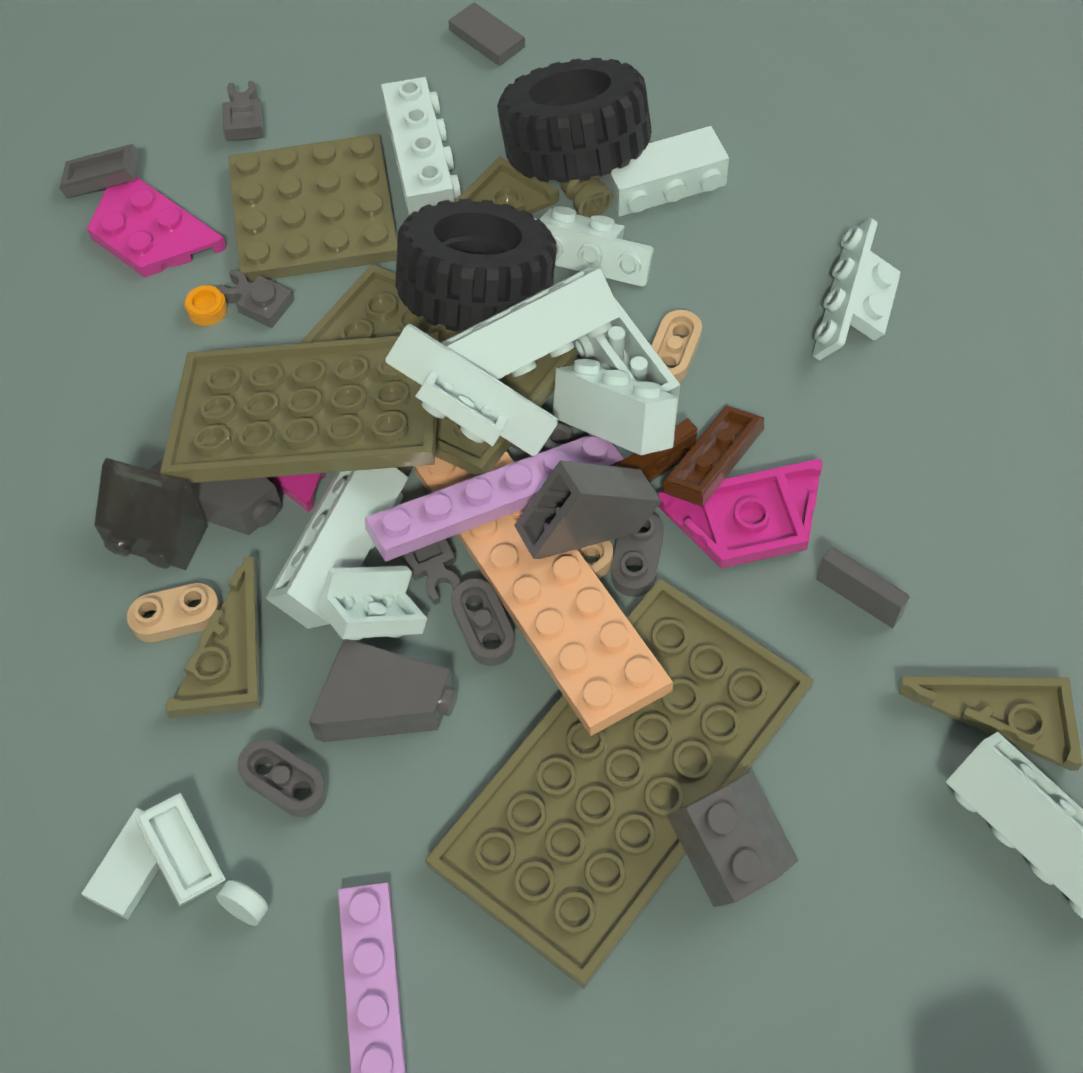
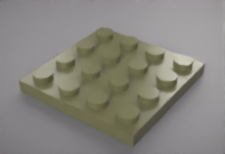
(312, 208)

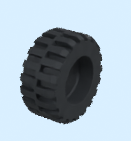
(575, 119)
(471, 261)

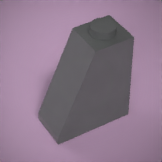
(236, 503)
(585, 507)
(380, 695)

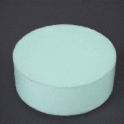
(242, 902)

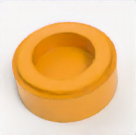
(205, 305)

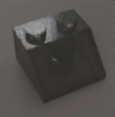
(148, 515)

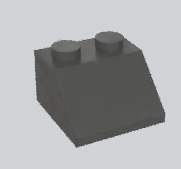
(733, 840)

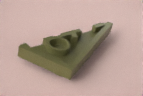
(506, 185)
(226, 666)
(1025, 710)

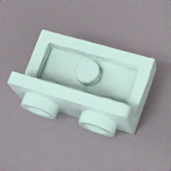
(370, 602)

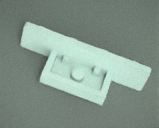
(597, 244)
(859, 293)
(468, 394)

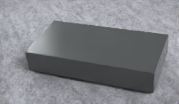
(486, 33)
(99, 170)
(862, 587)

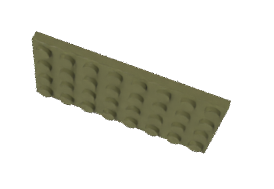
(578, 823)

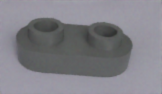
(638, 550)
(485, 624)
(285, 778)

